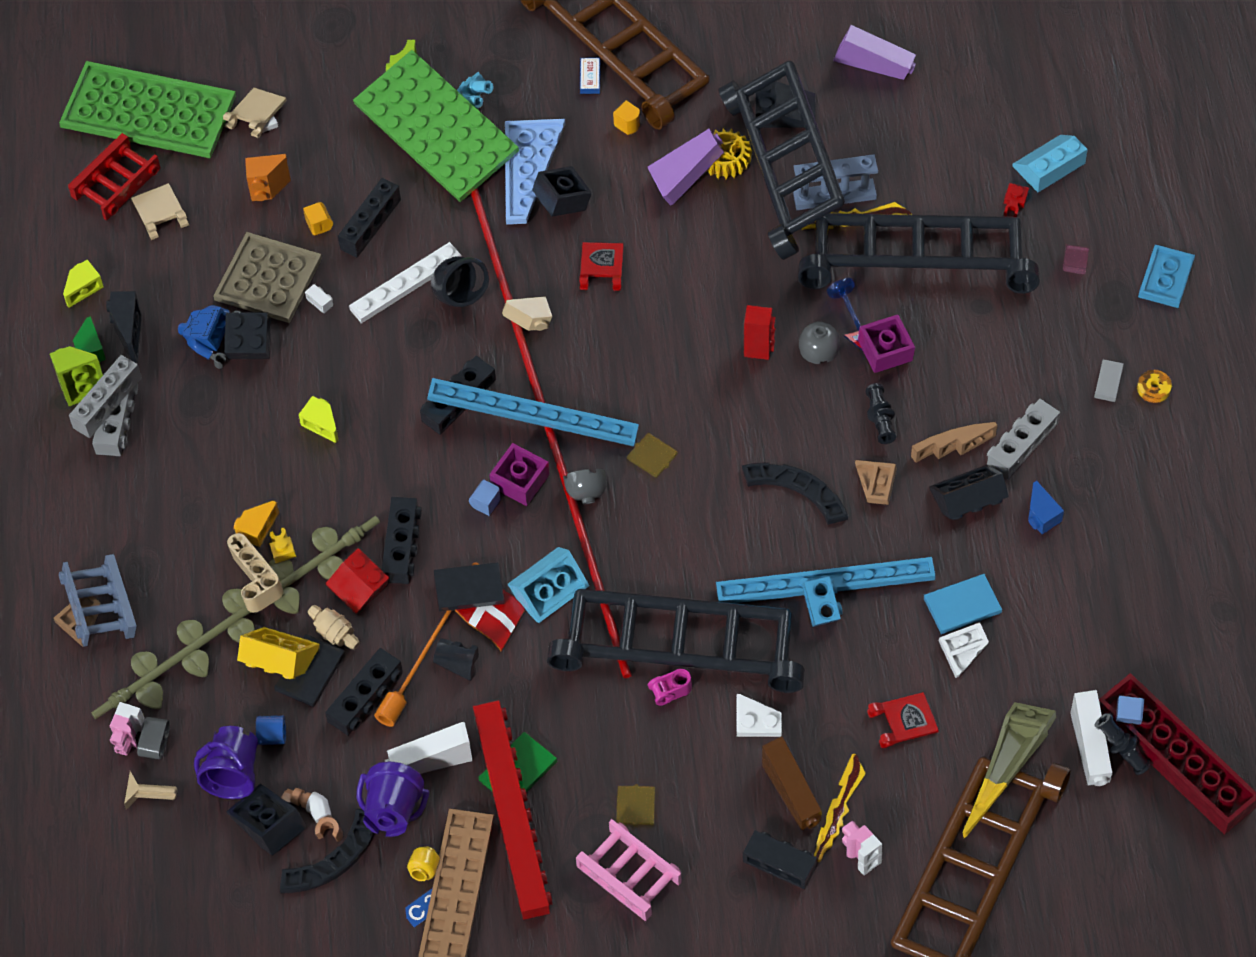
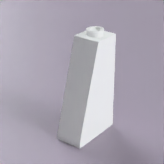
(1090, 740)
(435, 750)

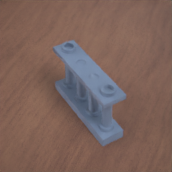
(852, 191)
(114, 587)

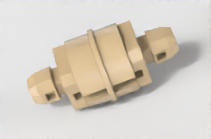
(333, 627)

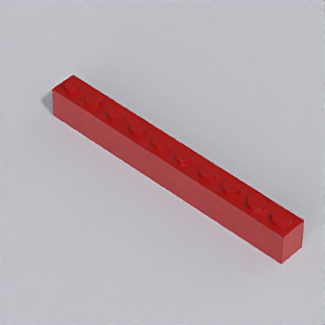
(511, 810)

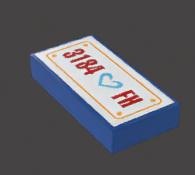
(589, 75)

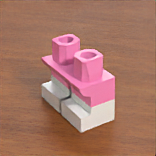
(125, 725)
(863, 845)

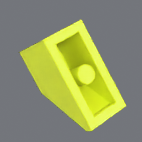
(81, 283)
(319, 418)

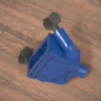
(205, 332)

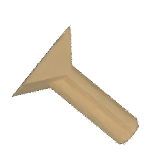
(147, 791)

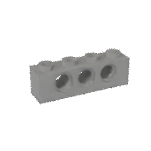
(105, 396)
(1046, 420)
(112, 443)

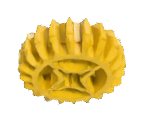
(727, 163)

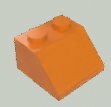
(267, 176)

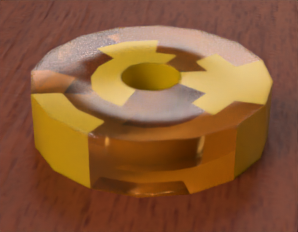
(1150, 393)

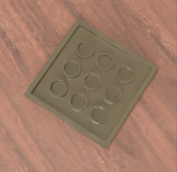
(267, 277)

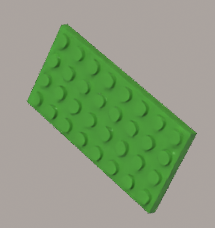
(148, 109)
(436, 125)

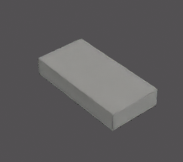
(1108, 380)

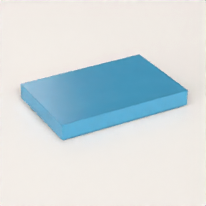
(1166, 276)
(962, 604)

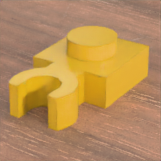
(281, 547)

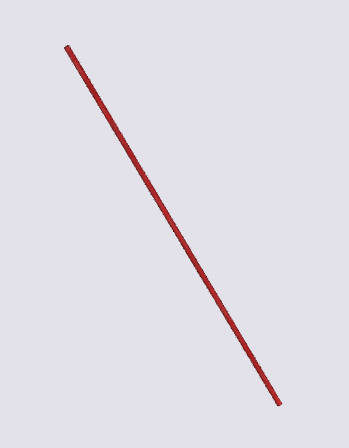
(549, 431)

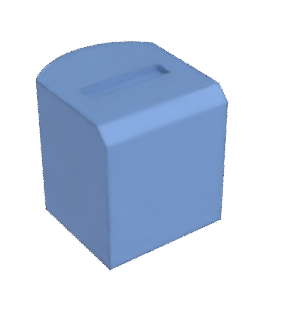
(485, 497)
(1129, 710)

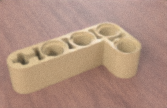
(265, 583)

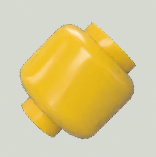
(423, 863)

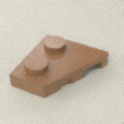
(876, 480)
(66, 619)

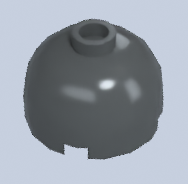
(819, 342)
(586, 485)

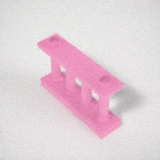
(624, 891)

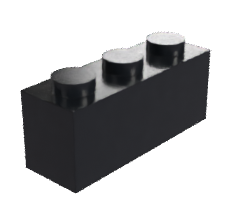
(780, 859)

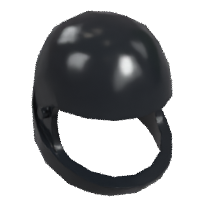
(455, 280)

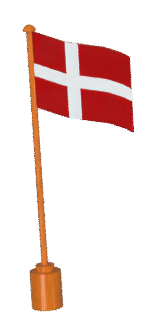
(493, 621)

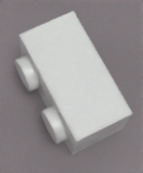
(319, 298)

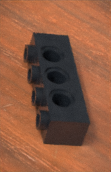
(369, 217)
(440, 419)
(401, 510)
(380, 664)

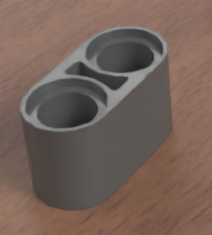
(153, 738)

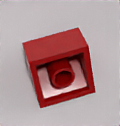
(357, 581)

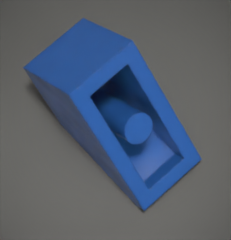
(1044, 510)

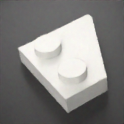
(963, 647)
(756, 719)

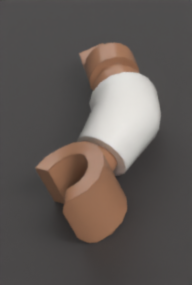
(319, 809)

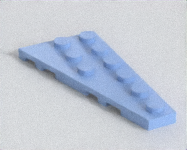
(536, 148)

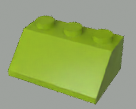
(76, 372)

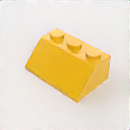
(276, 652)

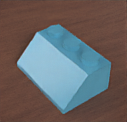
(1052, 161)
(548, 584)

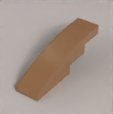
(959, 439)

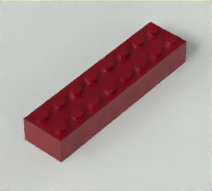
(1184, 758)

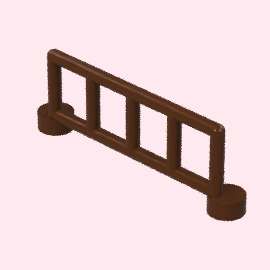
(656, 108)
(1050, 788)

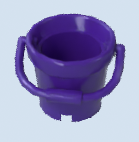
(228, 764)
(391, 797)

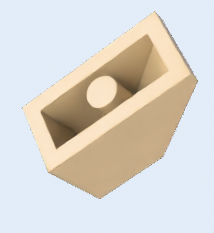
(529, 313)

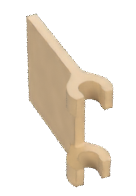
(256, 109)
(157, 207)

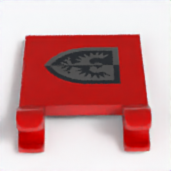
(601, 261)
(907, 718)

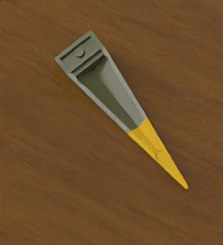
(1019, 738)

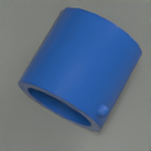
(271, 730)

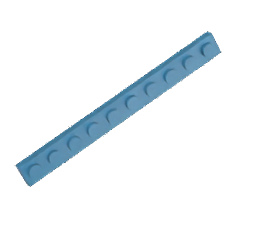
(532, 412)
(845, 579)

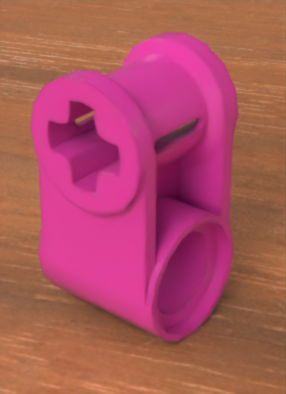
(669, 686)

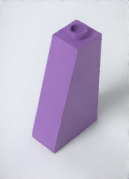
(874, 54)
(684, 165)

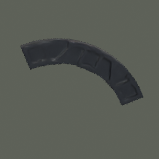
(801, 482)
(334, 864)

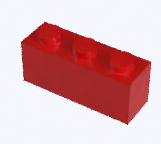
(759, 332)

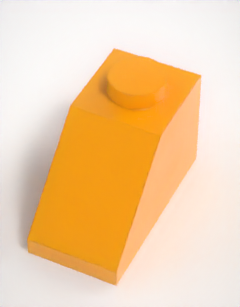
(257, 522)

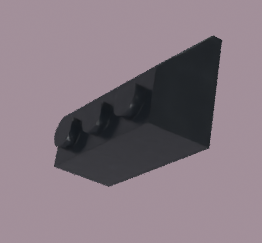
(970, 491)

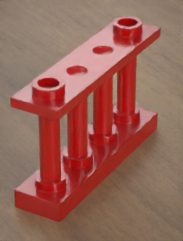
(102, 164)

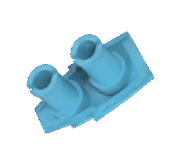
(473, 87)

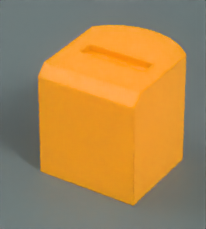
(627, 118)
(318, 218)

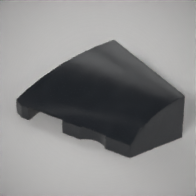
(456, 658)

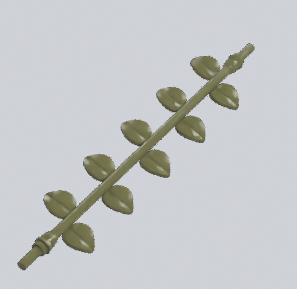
(191, 631)

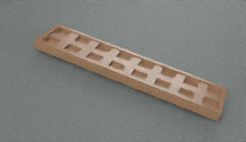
(456, 884)

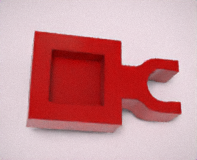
(1015, 198)

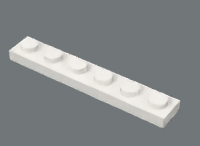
(401, 284)

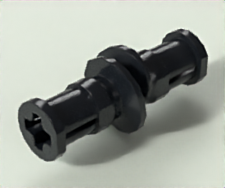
(880, 413)
(1123, 743)

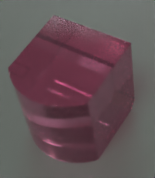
(1075, 259)

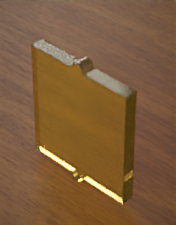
(652, 455)
(635, 805)

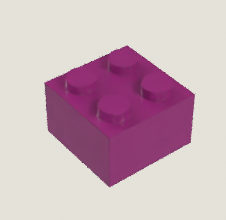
(886, 343)
(520, 474)

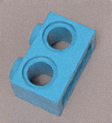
(815, 602)

